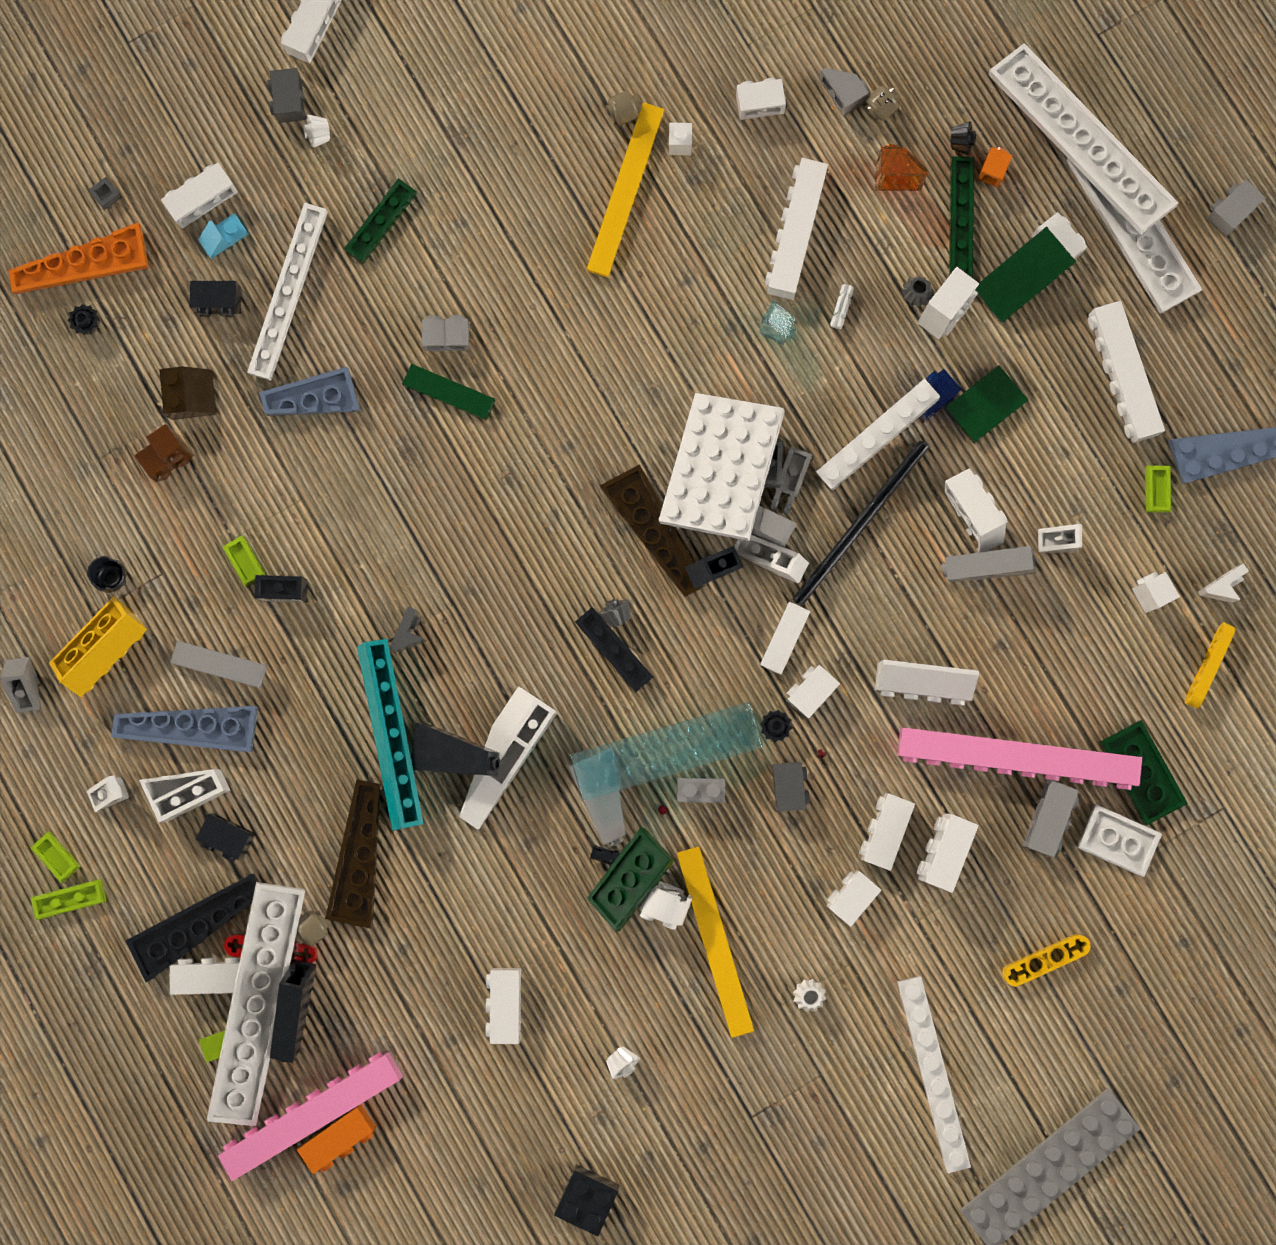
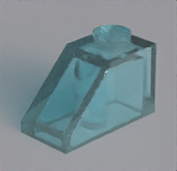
(778, 324)

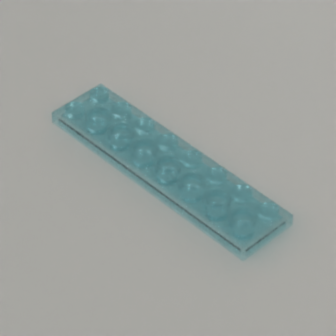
(665, 751)

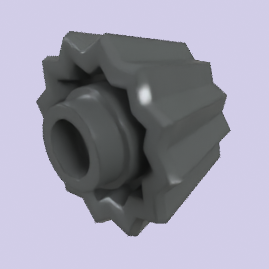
(917, 291)
(616, 612)

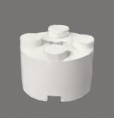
(666, 905)

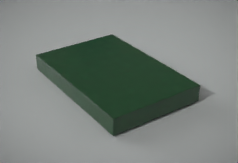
(986, 404)

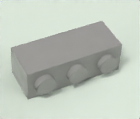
(1051, 818)

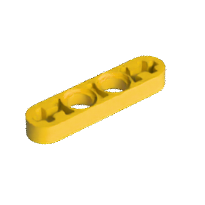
(1210, 665)
(1044, 956)

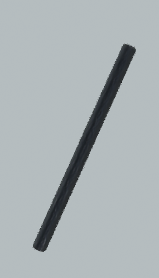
(860, 523)

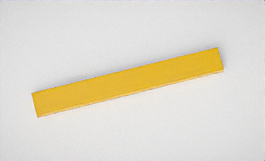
(625, 190)
(715, 942)

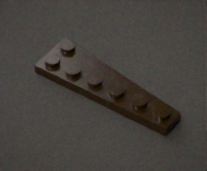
(641, 510)
(355, 874)

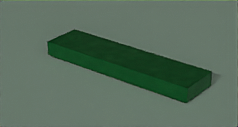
(380, 221)
(448, 392)

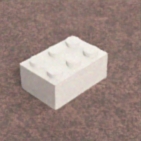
(949, 304)
(947, 852)

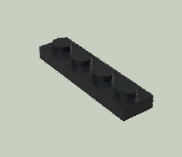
(614, 649)

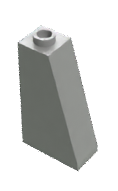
(772, 527)
(990, 564)
(606, 815)

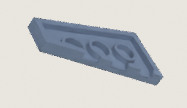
(315, 395)

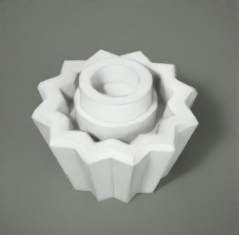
(316, 130)
(809, 995)
(622, 1063)

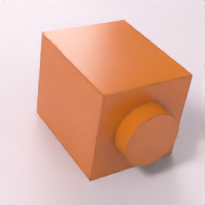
(995, 166)

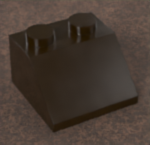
(187, 392)

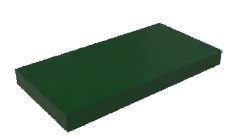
(1024, 274)
(1157, 789)
(630, 879)

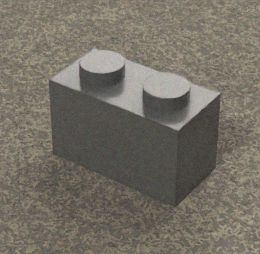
(286, 95)
(789, 786)

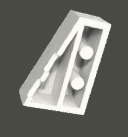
(976, 509)
(181, 793)

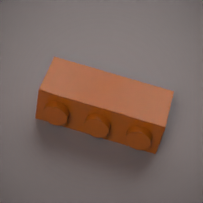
(337, 1139)

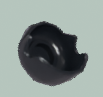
(106, 574)

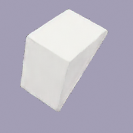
(1060, 539)

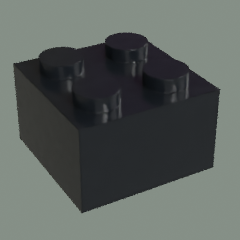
(586, 1200)

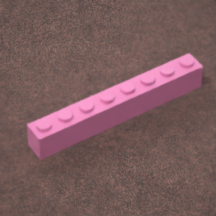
(309, 1116)

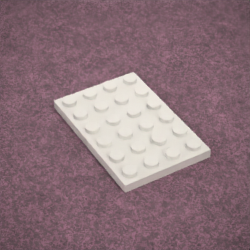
(722, 466)

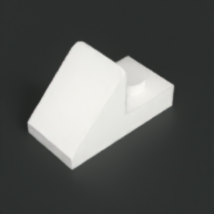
(1222, 587)
(107, 793)

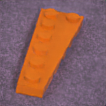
(102, 257)

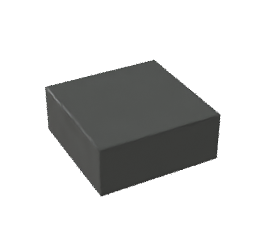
(105, 193)

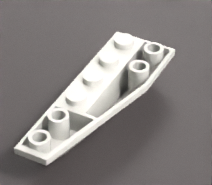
(514, 738)

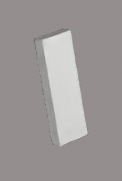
(785, 638)

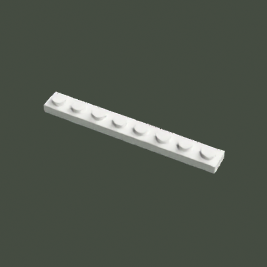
(287, 292)
(933, 1074)

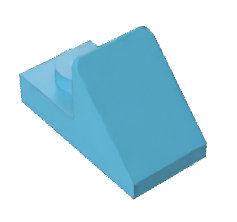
(222, 236)

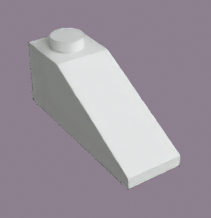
(772, 557)

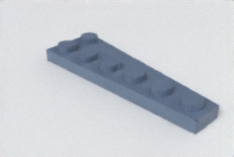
(1219, 453)
(209, 728)

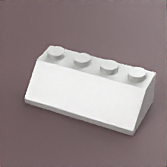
(925, 681)

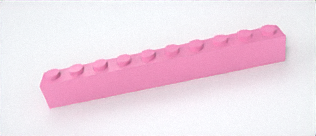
(1019, 756)

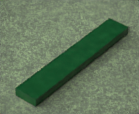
(961, 214)

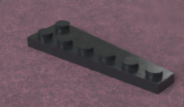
(177, 935)

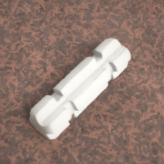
(842, 306)

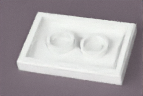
(1119, 840)

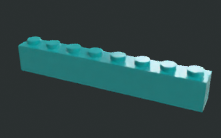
(389, 734)

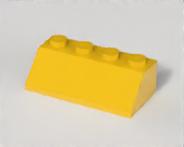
(97, 647)

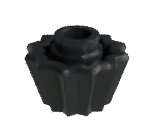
(963, 138)
(84, 320)
(776, 726)

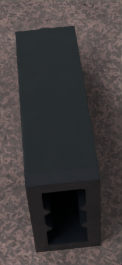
(448, 753)
(291, 1010)

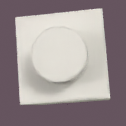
(680, 138)

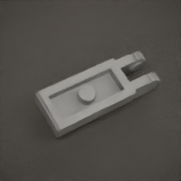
(792, 477)

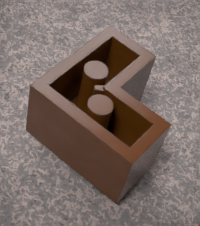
(164, 453)

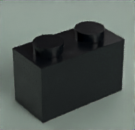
(215, 298)
(714, 567)
(225, 837)

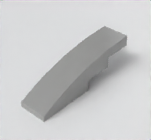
(218, 664)

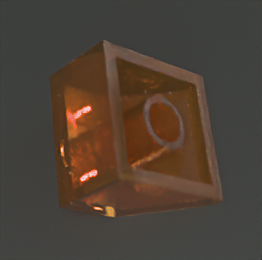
(898, 170)

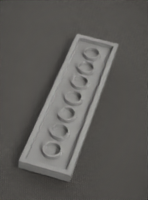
(1050, 1169)

